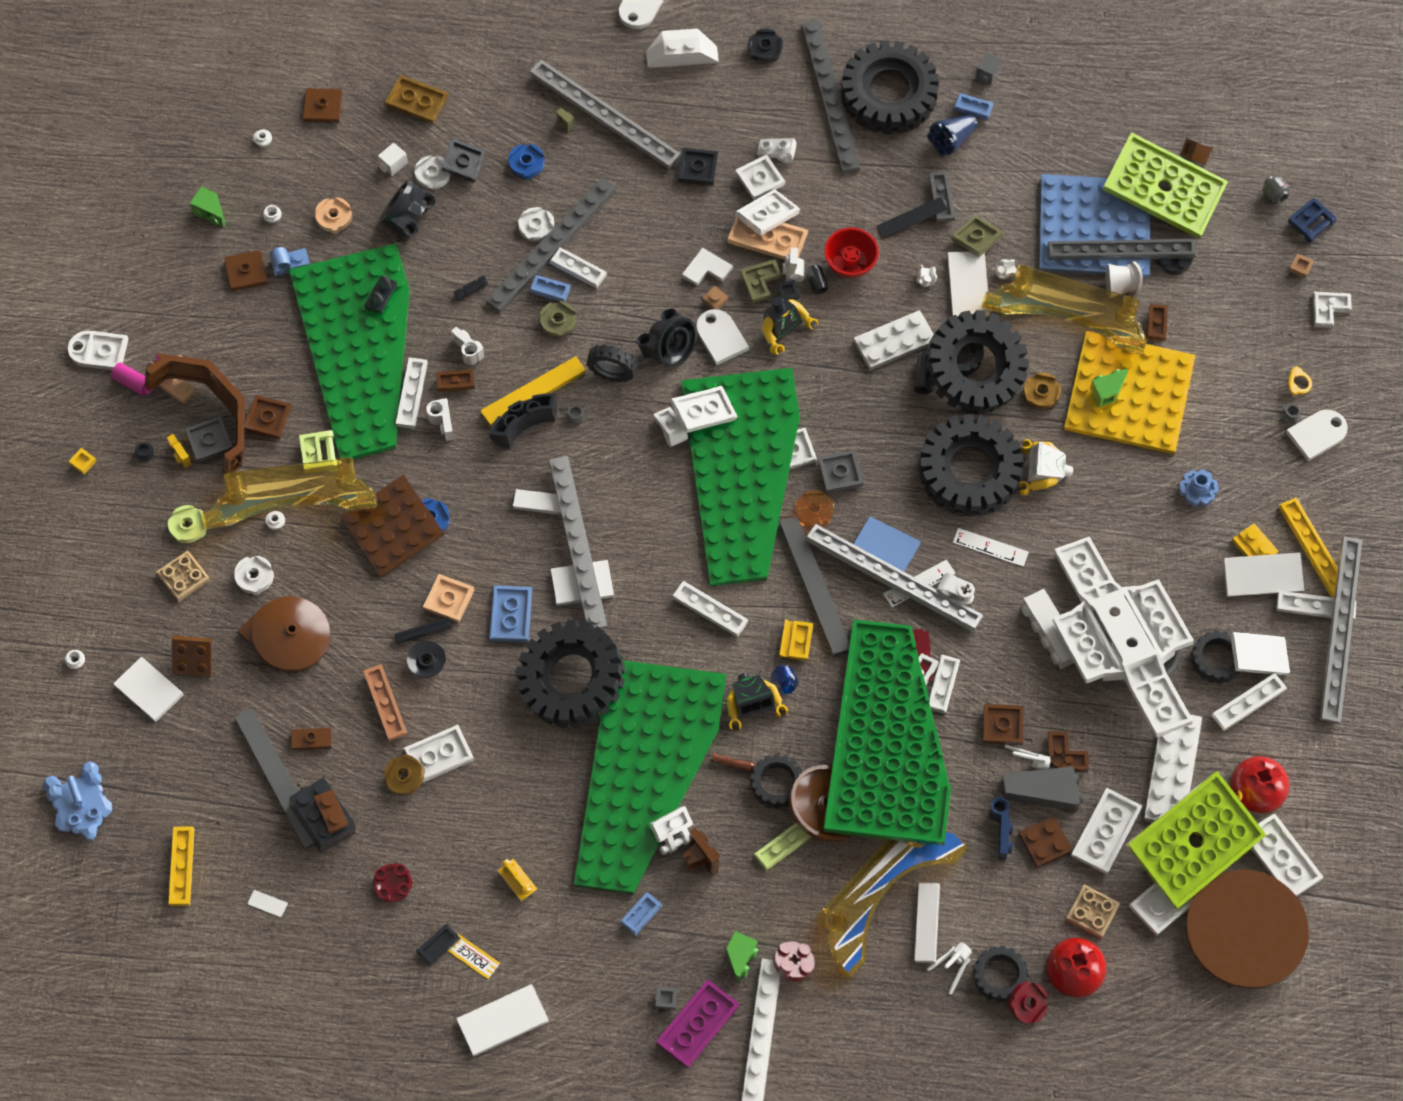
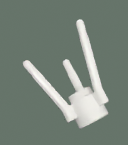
(1039, 761)
(958, 954)

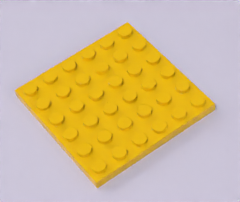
(1149, 403)

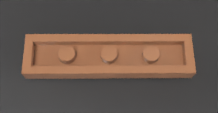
(385, 702)

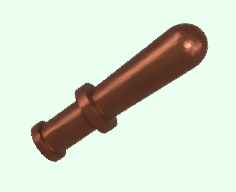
(741, 764)

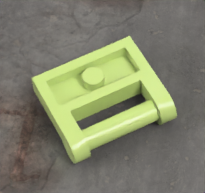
(311, 446)

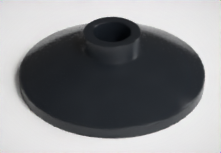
(426, 651)

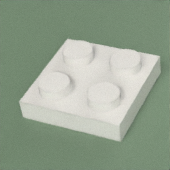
(760, 177)

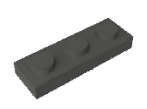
(940, 188)

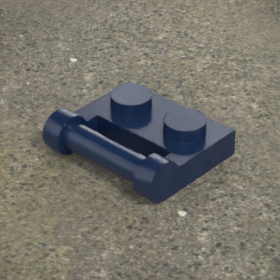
(1308, 215)

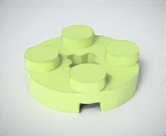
(178, 519)

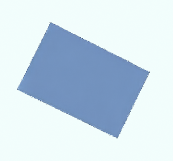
(887, 543)
(511, 614)

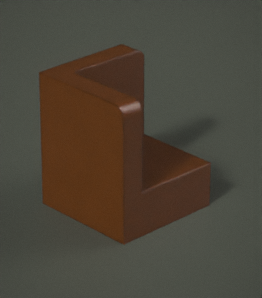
(1196, 151)

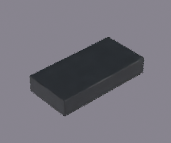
(438, 944)

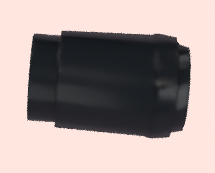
(817, 279)

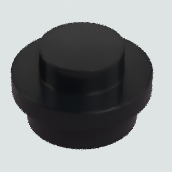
(144, 451)

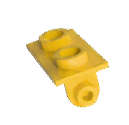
(516, 879)

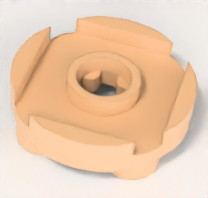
(337, 223)

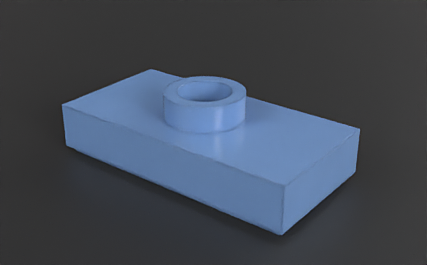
(973, 106)
(550, 288)
(641, 913)

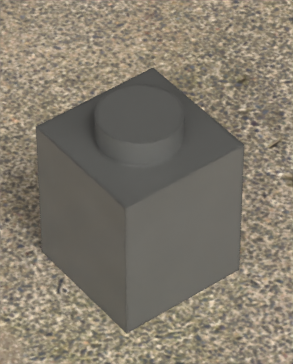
(988, 68)

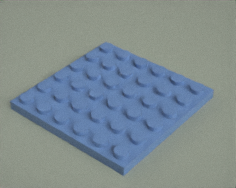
(1081, 211)

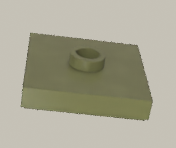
(976, 236)

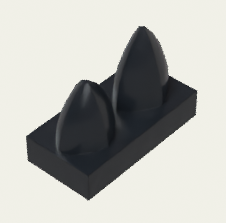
(381, 294)

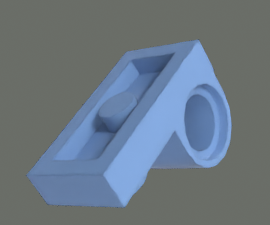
(283, 261)

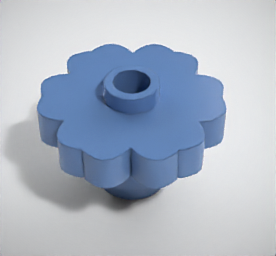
(1198, 488)

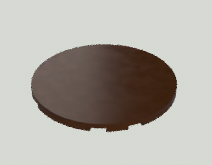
(1247, 929)

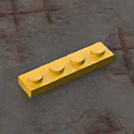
(181, 866)

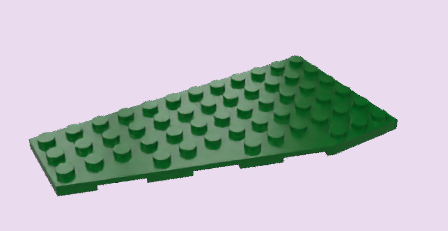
(355, 348)
(744, 471)
(887, 749)
(644, 767)

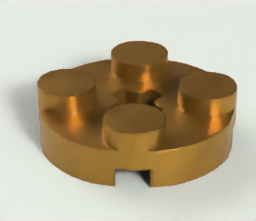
(1045, 400)
(409, 784)

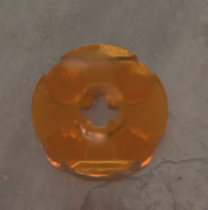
(821, 501)

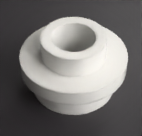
(262, 142)
(272, 209)
(277, 524)
(74, 654)

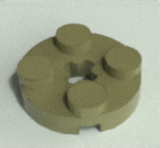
(562, 328)

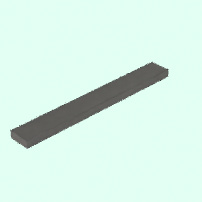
(1121, 249)
(815, 586)
(272, 769)

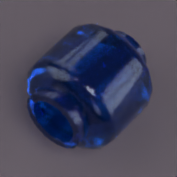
(784, 679)

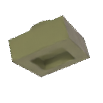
(565, 119)

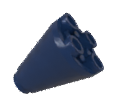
(951, 133)

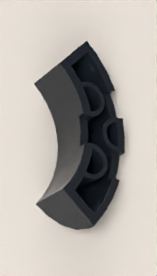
(521, 416)

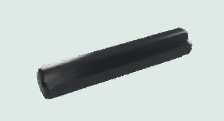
(423, 630)

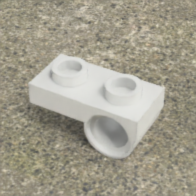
(778, 148)
(793, 266)
(467, 345)

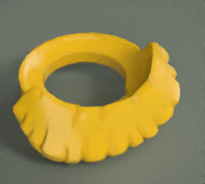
(1294, 390)

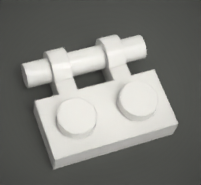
(669, 825)

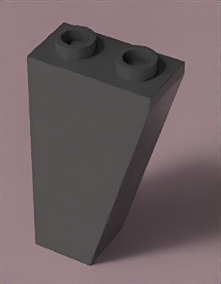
(1044, 787)

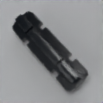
(470, 287)

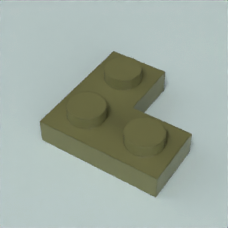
(756, 278)

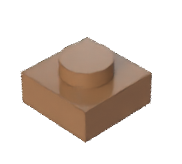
(1301, 266)
(715, 298)

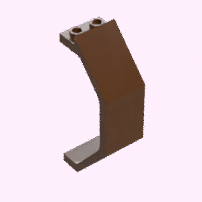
(203, 372)

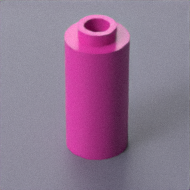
(129, 378)

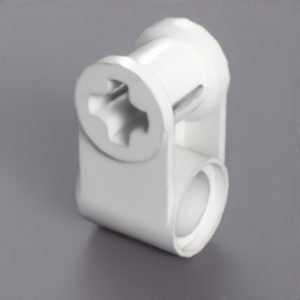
(956, 588)

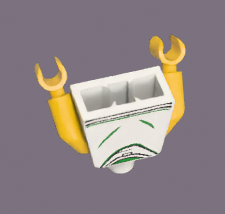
(1045, 466)

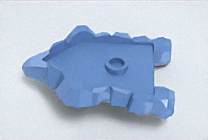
(79, 801)

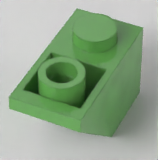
(207, 205)
(1108, 387)
(739, 953)

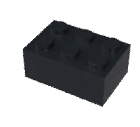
(307, 812)

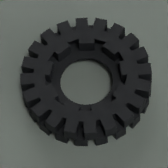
(869, 109)
(998, 338)
(977, 434)
(552, 646)

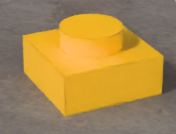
(82, 461)

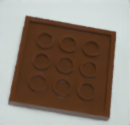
(395, 528)

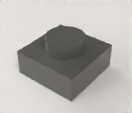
(666, 998)

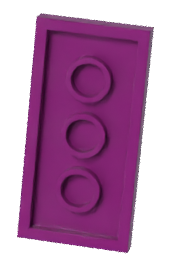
(697, 1023)

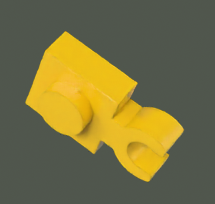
(180, 454)

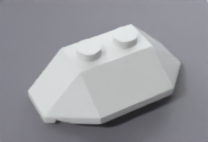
(681, 49)

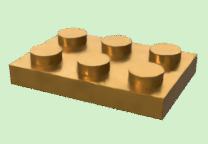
(416, 99)

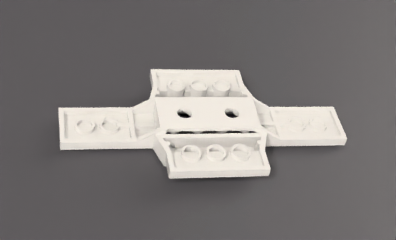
(1144, 616)

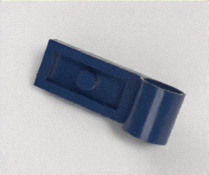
(1005, 827)

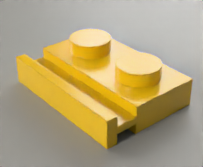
(1254, 542)
(796, 640)

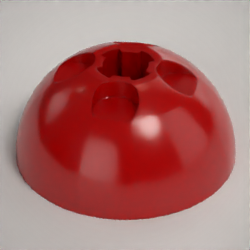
(851, 252)
(1257, 793)
(1071, 975)

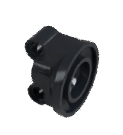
(406, 209)
(669, 339)

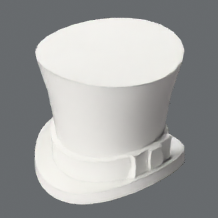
(1124, 279)

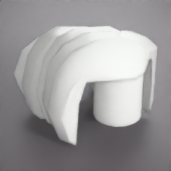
(1005, 269)
(926, 276)

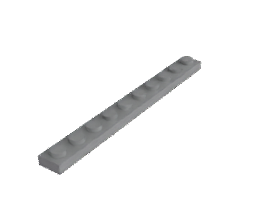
(605, 114)
(577, 542)
(894, 578)
(1340, 630)

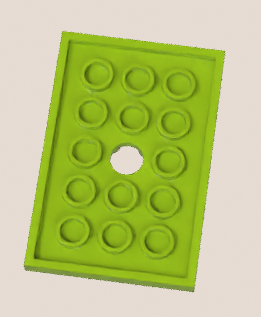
(1192, 191)
(1225, 832)

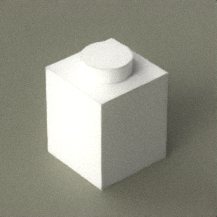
(392, 159)

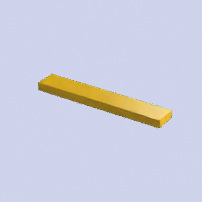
(544, 384)
(1310, 543)

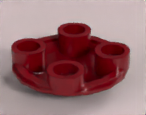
(392, 882)

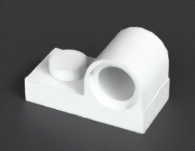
(441, 418)
(671, 426)

